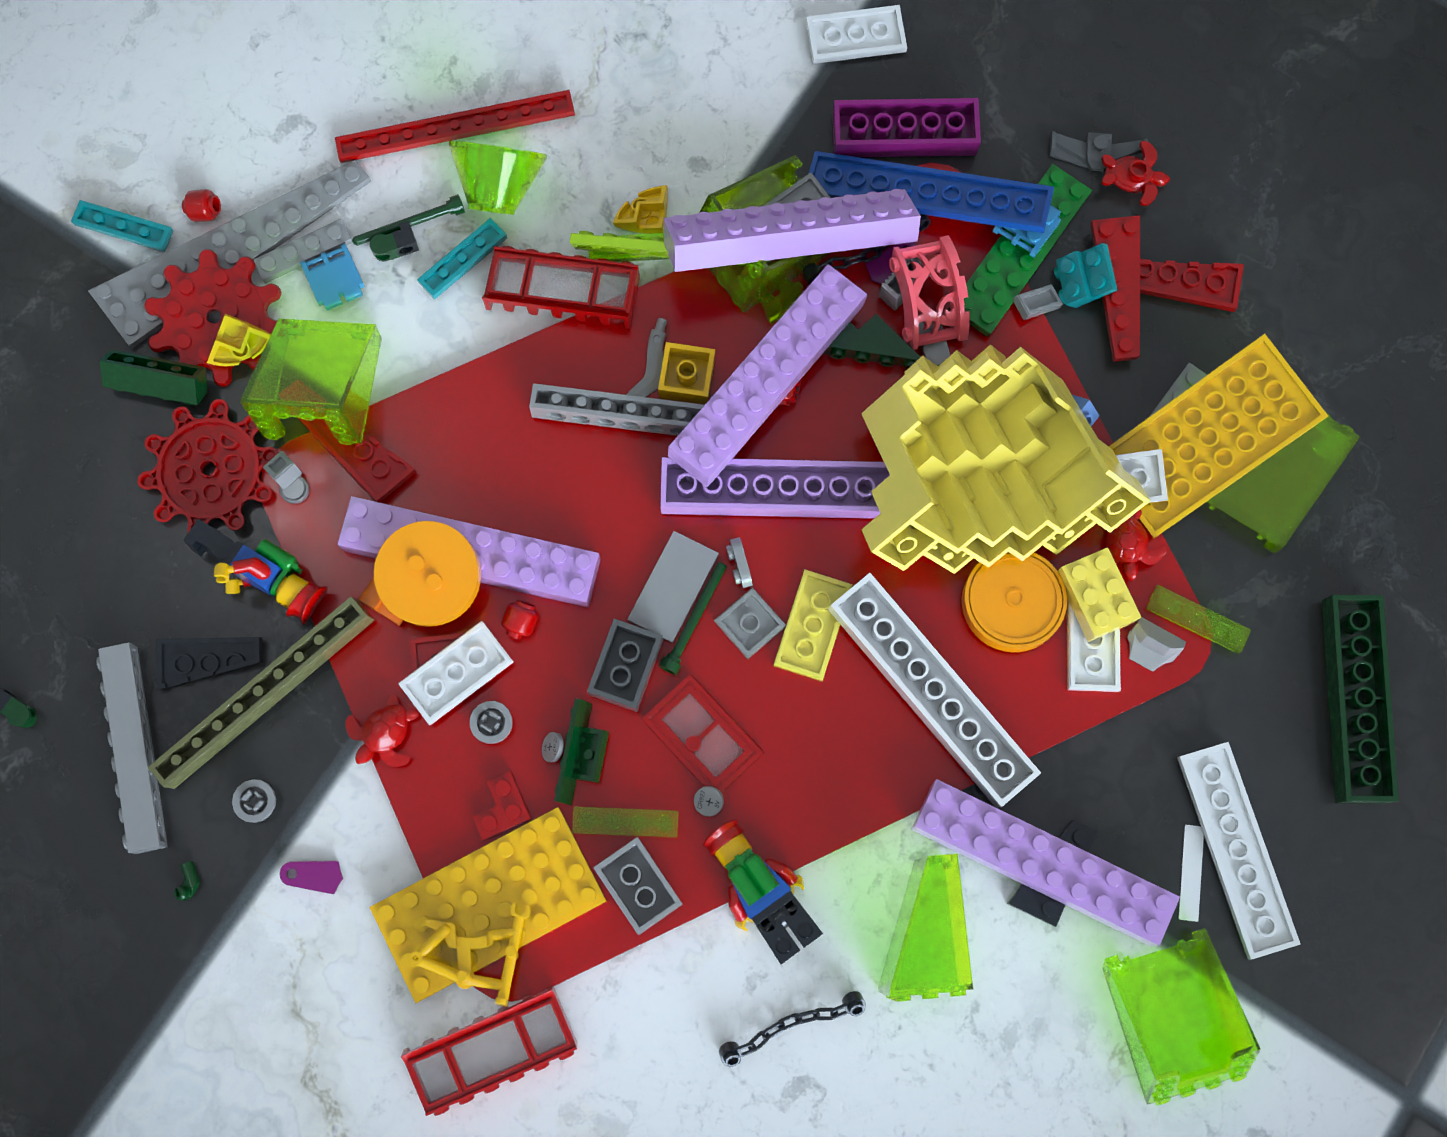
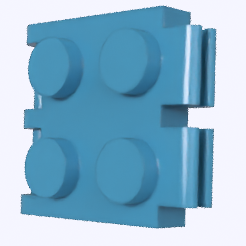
(1033, 238)
(333, 278)

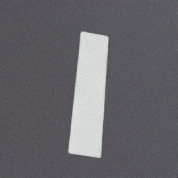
(1191, 873)

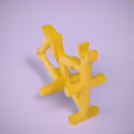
(463, 975)

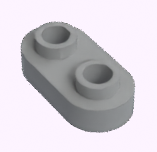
(741, 573)

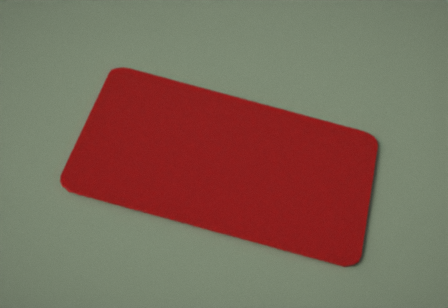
(835, 750)

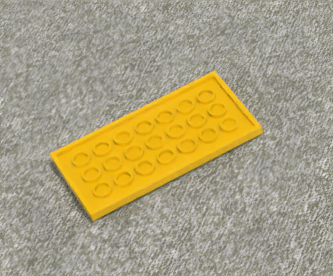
(1222, 429)
(528, 867)

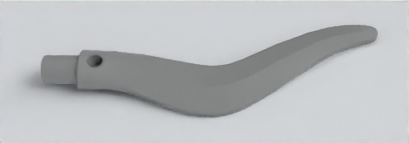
(654, 362)

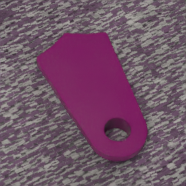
(879, 267)
(313, 875)

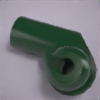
(190, 883)

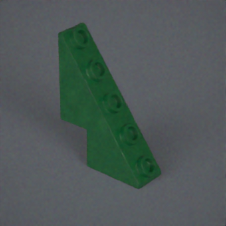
(873, 343)

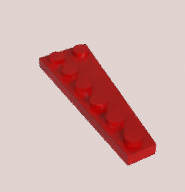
(1194, 283)
(1123, 305)
(368, 463)

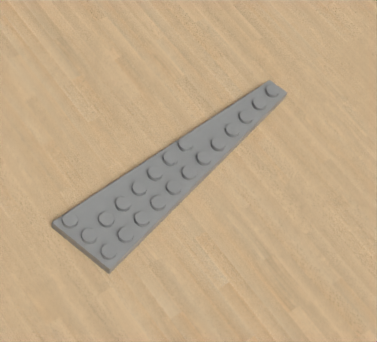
(246, 235)

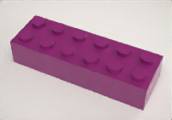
(906, 127)

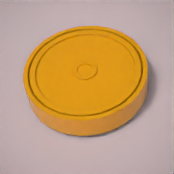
(427, 573)
(1014, 602)

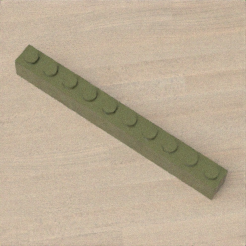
(261, 693)

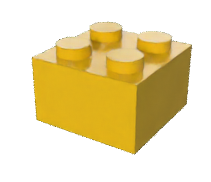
(686, 373)

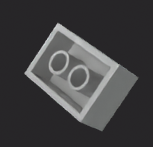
(638, 886)

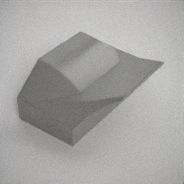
(1153, 645)

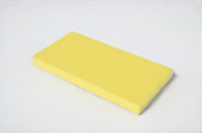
(811, 626)

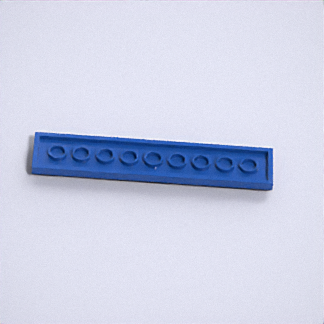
(939, 191)

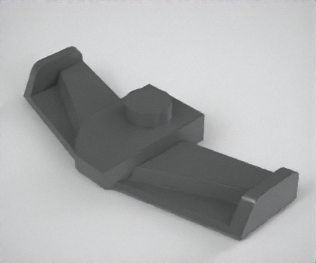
(1089, 153)

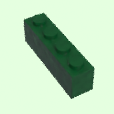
(153, 377)

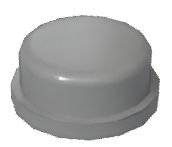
(491, 722)
(254, 801)

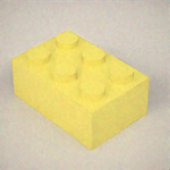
(1098, 595)

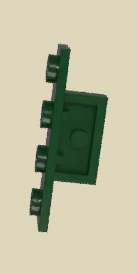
(582, 753)

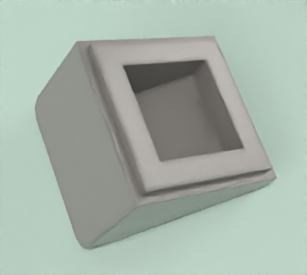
(282, 470)

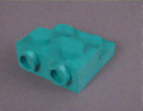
(1085, 276)

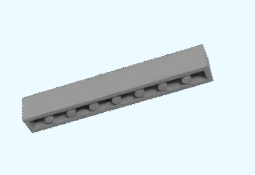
(132, 748)

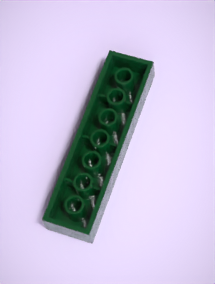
(1359, 699)

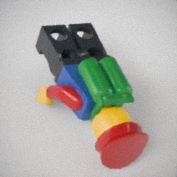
(266, 569)
(762, 892)

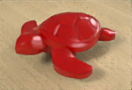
(1135, 174)
(1129, 544)
(382, 733)

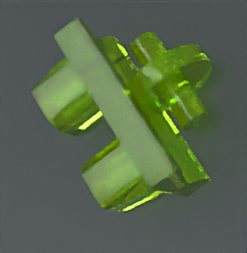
(777, 306)

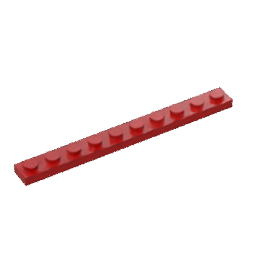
(454, 126)

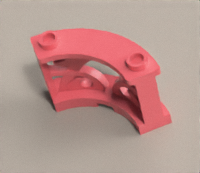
(956, 318)

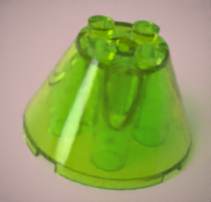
(495, 176)

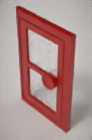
(702, 734)

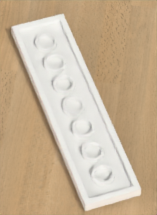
(1238, 851)

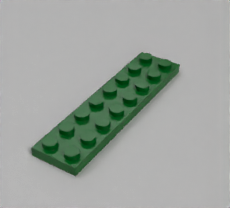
(1010, 267)

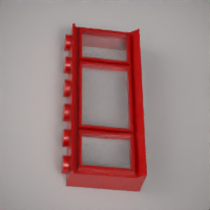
(562, 284)
(490, 1052)

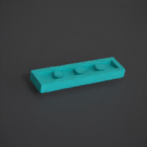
(122, 226)
(462, 258)

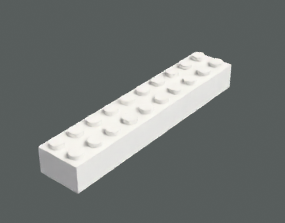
(934, 691)

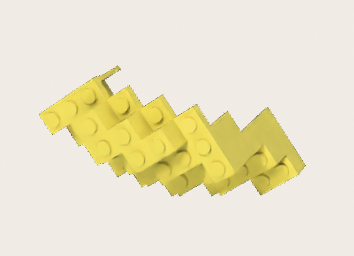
(989, 464)

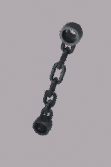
(812, 270)
(731, 1052)

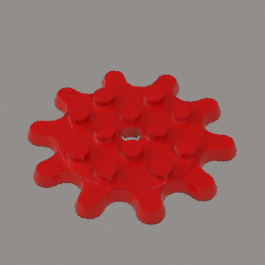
(201, 293)
(182, 462)

